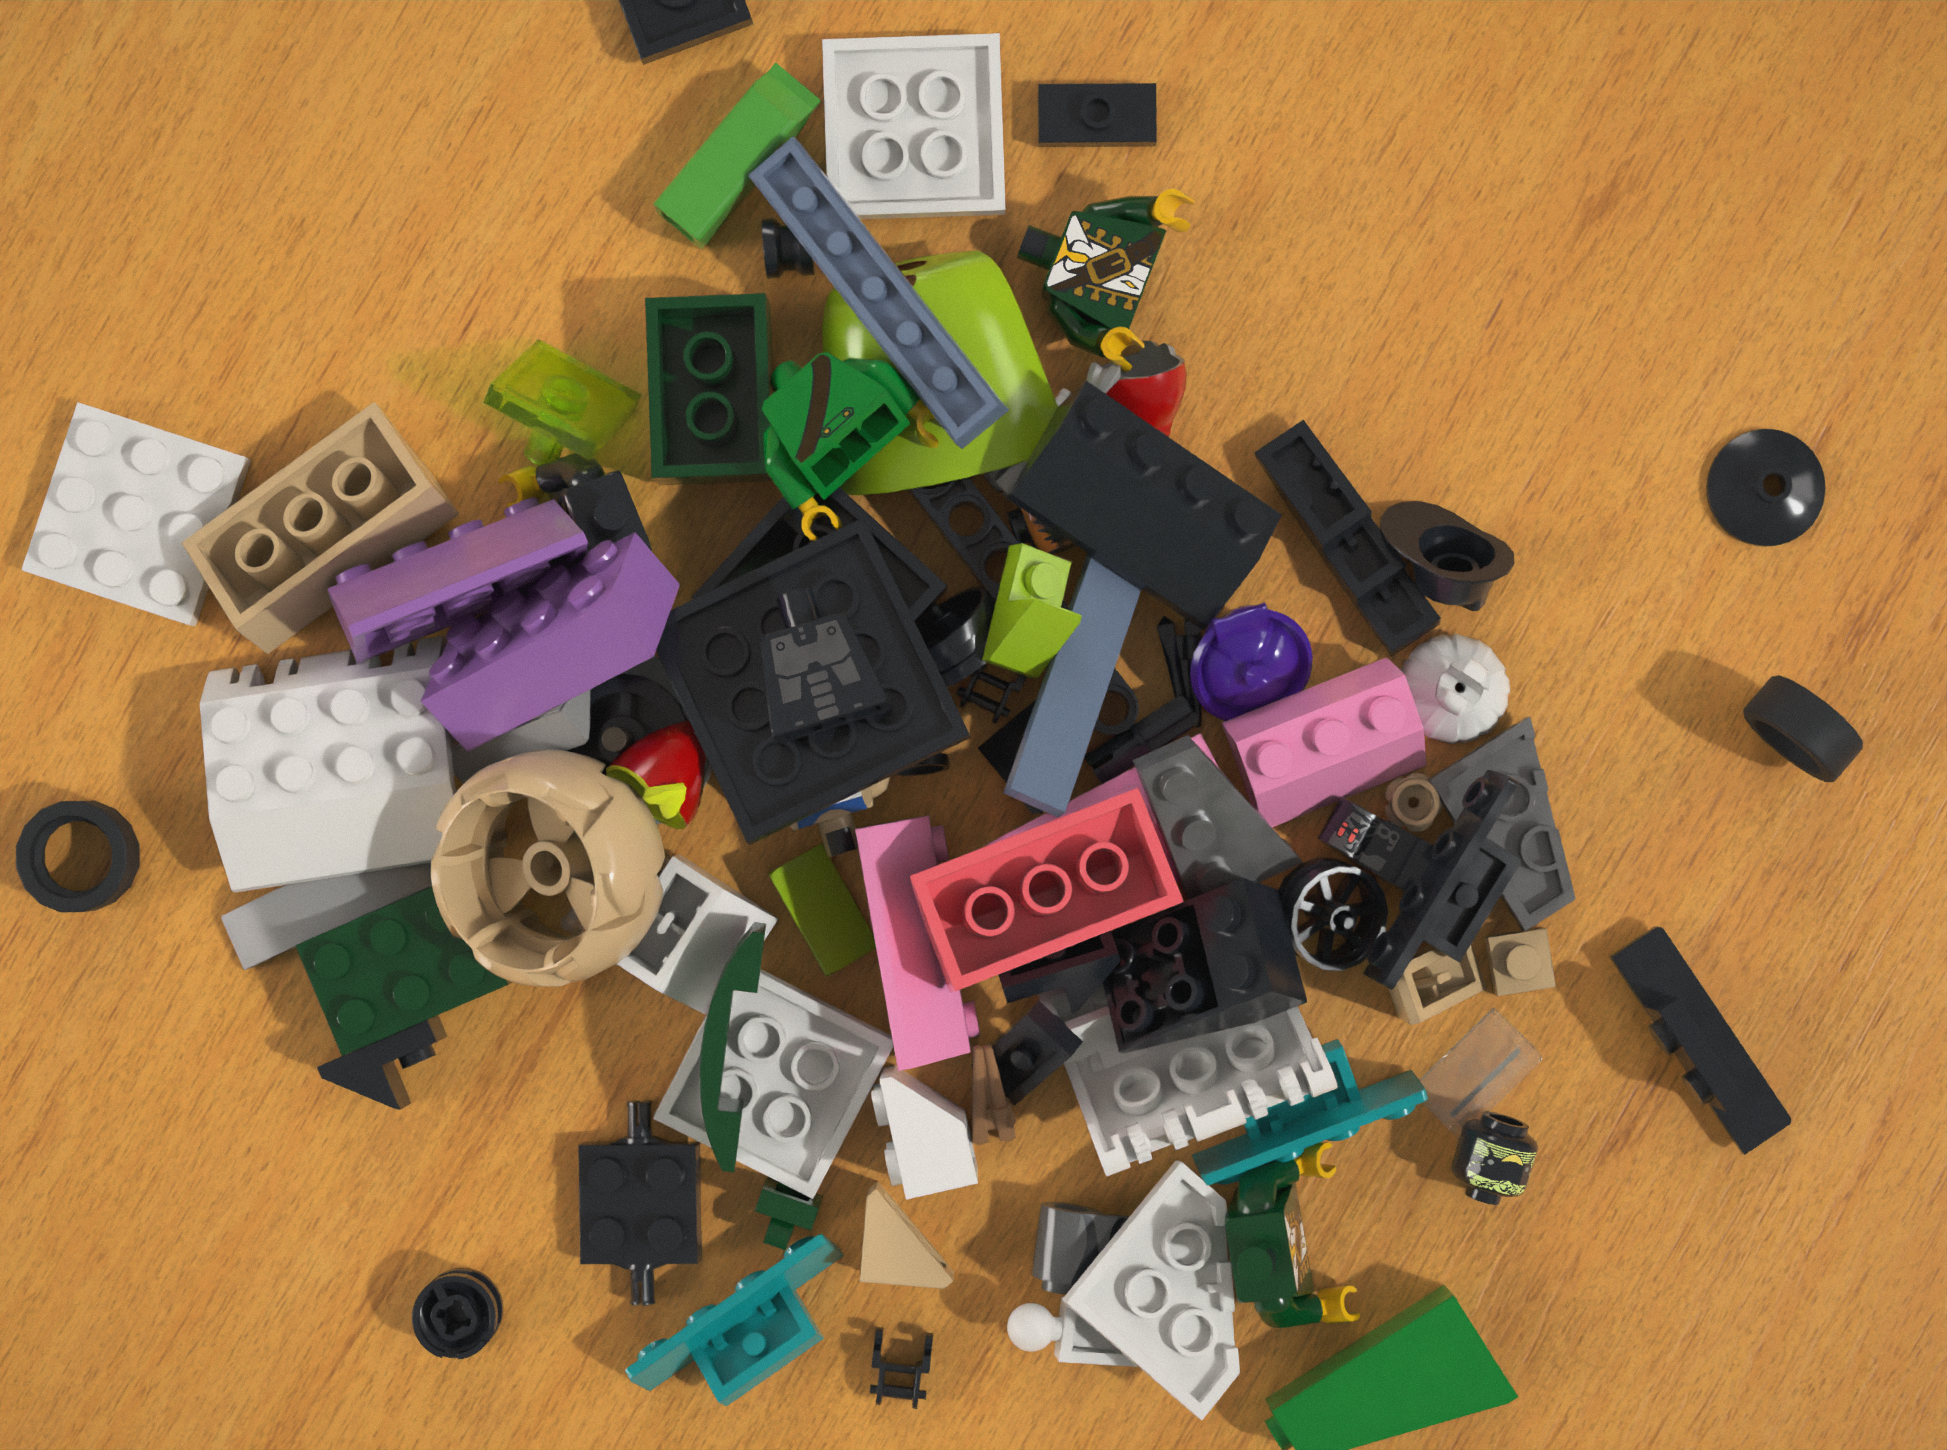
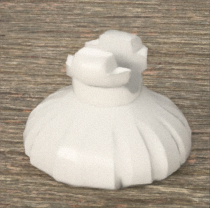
(1432, 677)

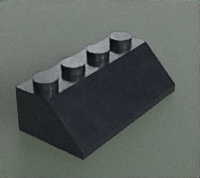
(1144, 505)

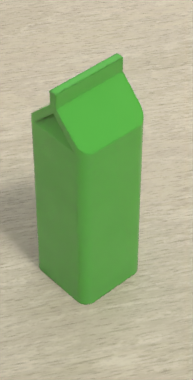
(718, 172)

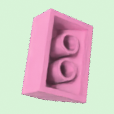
(1328, 742)

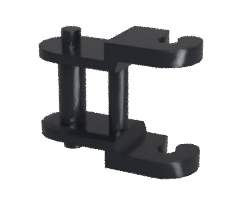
(986, 703)
(894, 1391)

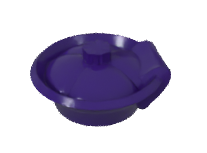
(1249, 661)

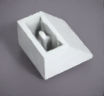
(693, 934)
(929, 1136)

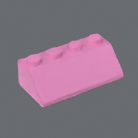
(922, 1013)

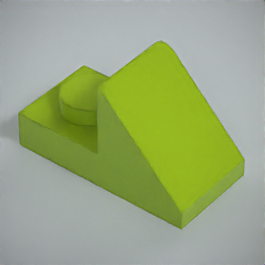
(1028, 614)

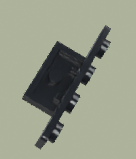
(1455, 890)
(1701, 1039)

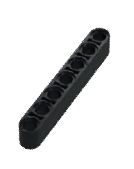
(991, 539)

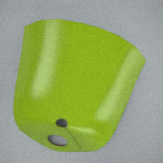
(986, 322)

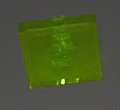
(561, 403)

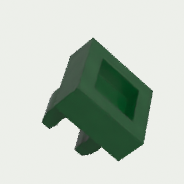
(787, 1209)

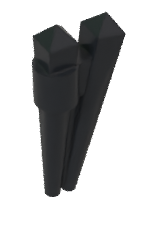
(1178, 655)

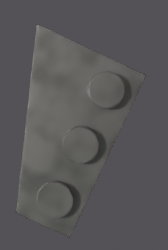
(1207, 821)
(1524, 826)

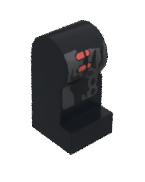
(1376, 844)

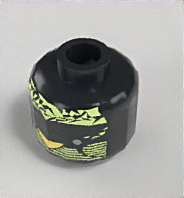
(1494, 1157)

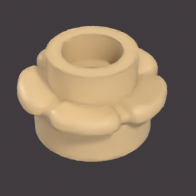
(1428, 802)

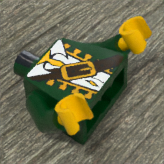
(1103, 268)
(1271, 1247)

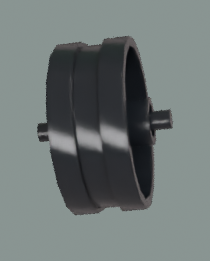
(958, 633)
(1330, 913)

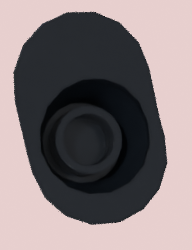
(1449, 555)

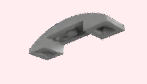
(310, 908)

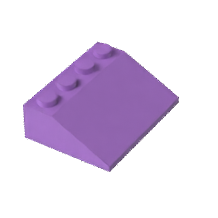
(457, 578)

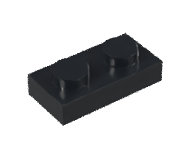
(1032, 1050)

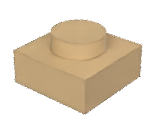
(1519, 961)

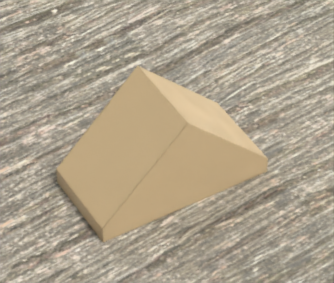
(1435, 984)
(896, 1249)

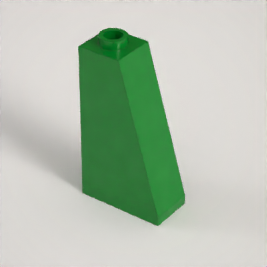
(1392, 1381)

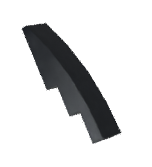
(1347, 537)

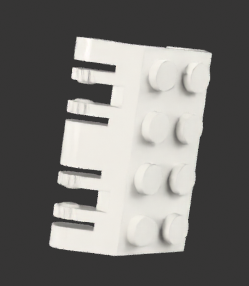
(325, 766)
(1187, 1085)

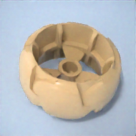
(584, 831)

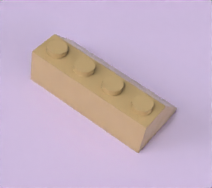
(323, 513)

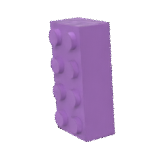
(551, 641)

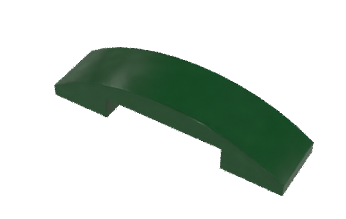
(721, 1114)

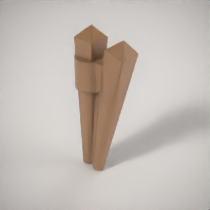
(989, 1104)

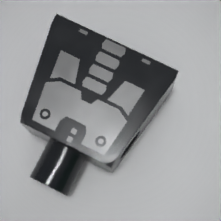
(816, 671)

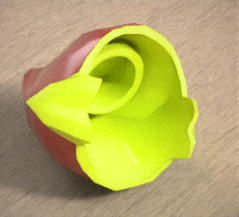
(665, 772)

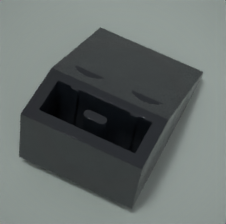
(1203, 967)

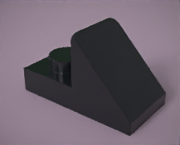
(1076, 969)
(373, 1070)

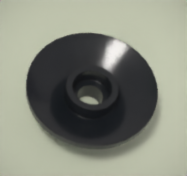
(1738, 493)

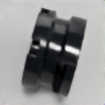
(457, 1313)

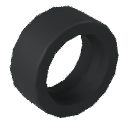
(1803, 728)
(31, 856)

